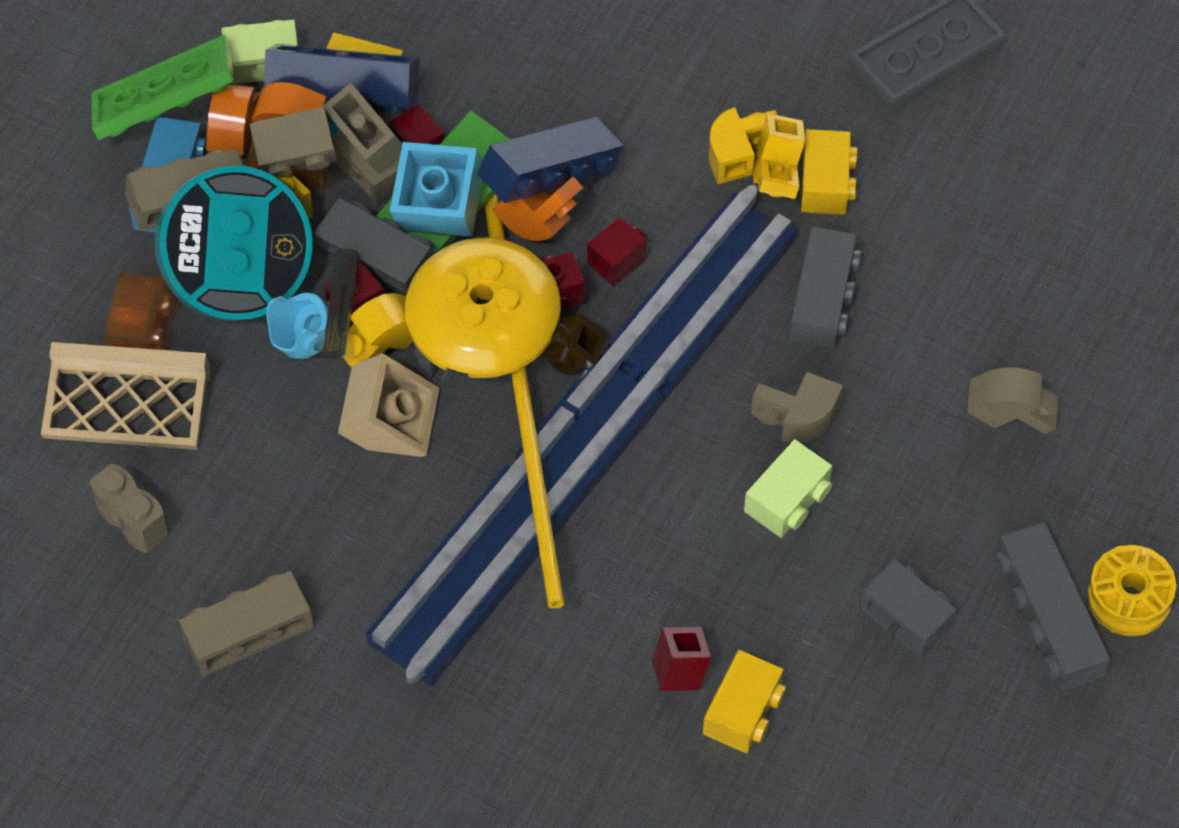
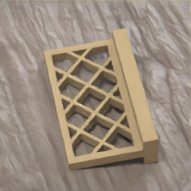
(126, 363)

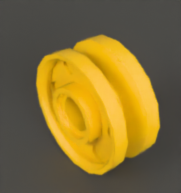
(1134, 568)

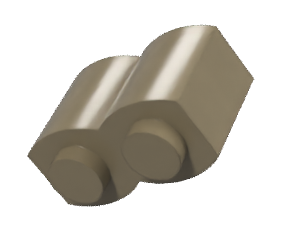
(129, 508)

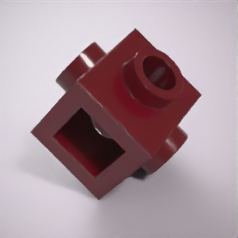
(568, 279)

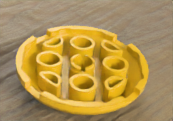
(482, 337)

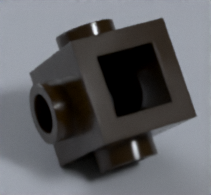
(574, 344)

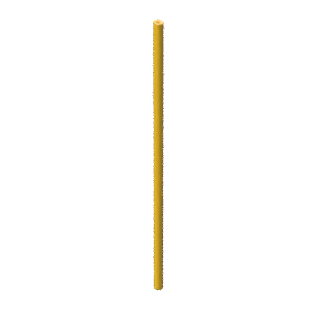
(532, 457)

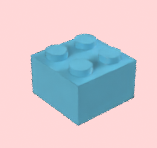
(437, 189)

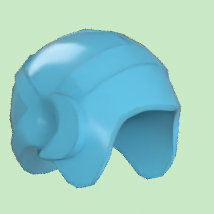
(297, 324)

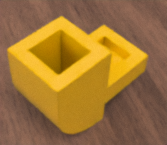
(733, 144)
(778, 156)
(376, 327)

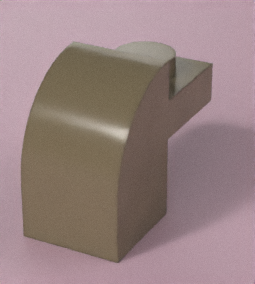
(1012, 395)
(803, 415)

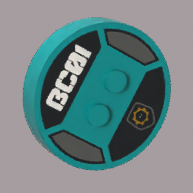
(233, 242)

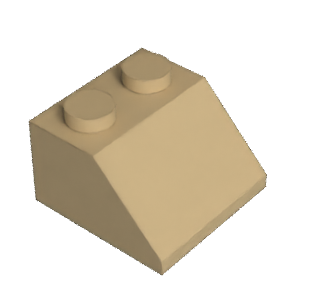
(388, 408)

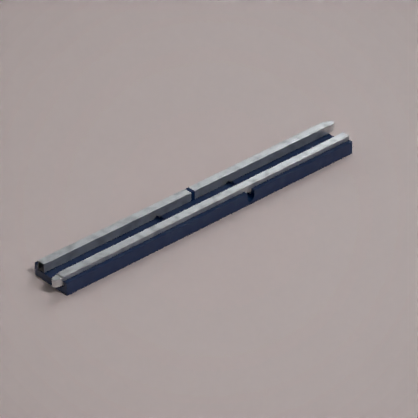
(581, 438)

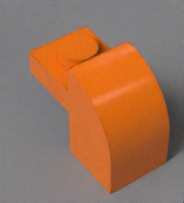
(285, 99)
(230, 118)
(540, 214)

